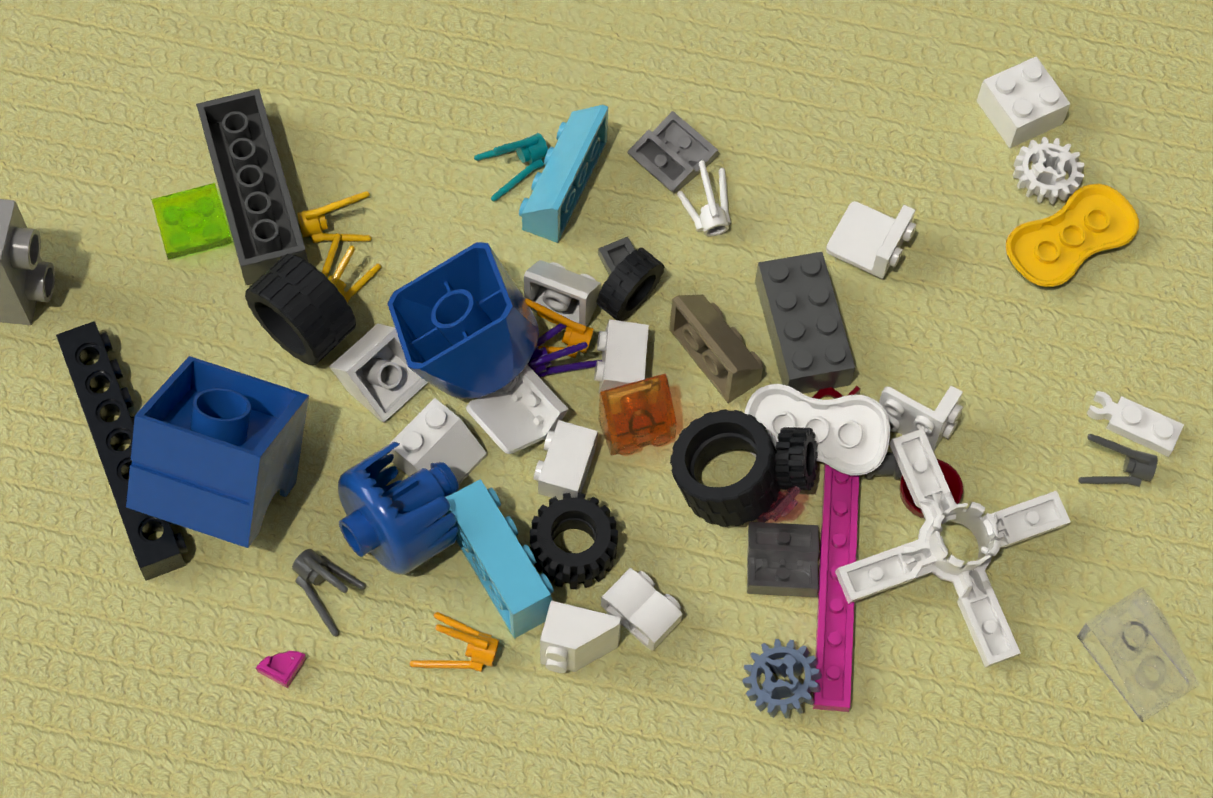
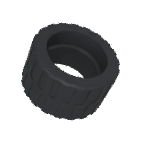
(300, 309)
(710, 437)

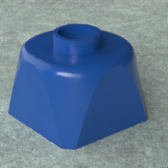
(465, 324)

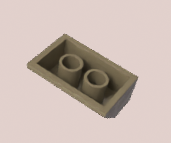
(714, 346)

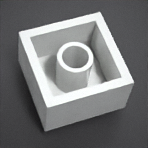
(1023, 102)

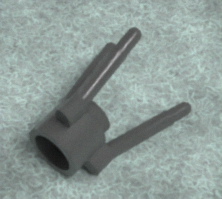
(1137, 463)
(315, 570)

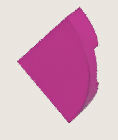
(282, 667)

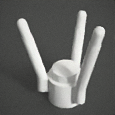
(713, 218)

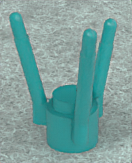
(529, 150)

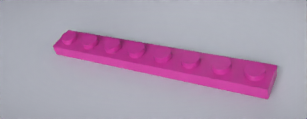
(834, 613)

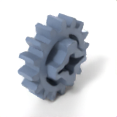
(774, 689)

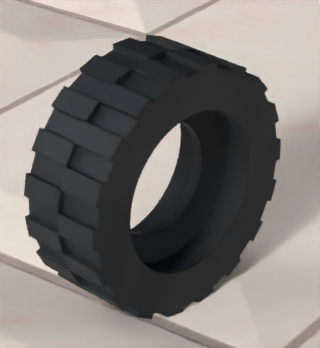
(630, 284)

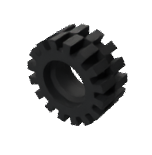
(796, 458)

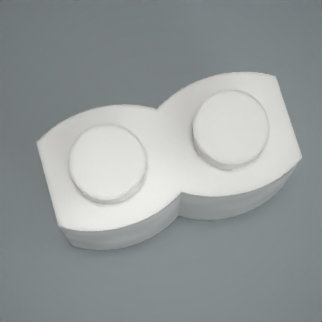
(642, 608)

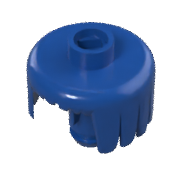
(399, 519)

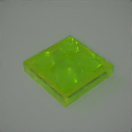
(191, 221)

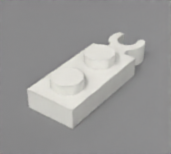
(1137, 423)

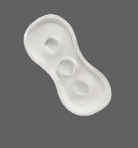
(848, 430)

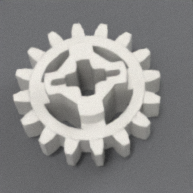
(1048, 170)

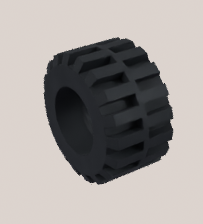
(580, 515)

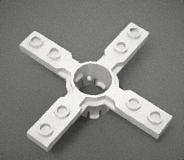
(928, 553)

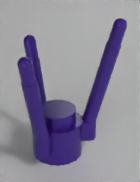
(542, 360)

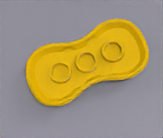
(1056, 246)

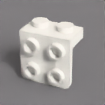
(871, 238)
(518, 412)
(909, 416)

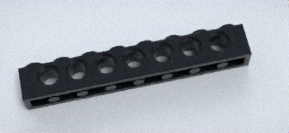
(78, 348)

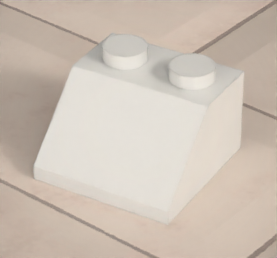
(562, 291)
(378, 372)
(437, 437)
(576, 637)

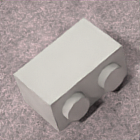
(623, 354)
(567, 460)

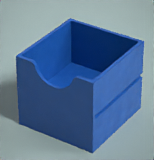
(215, 450)

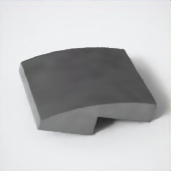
(673, 152)
(782, 559)

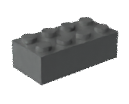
(804, 323)

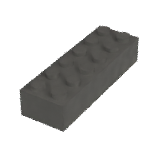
(251, 182)

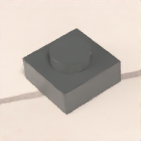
(615, 253)

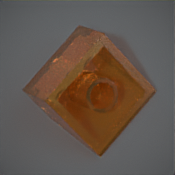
(637, 415)

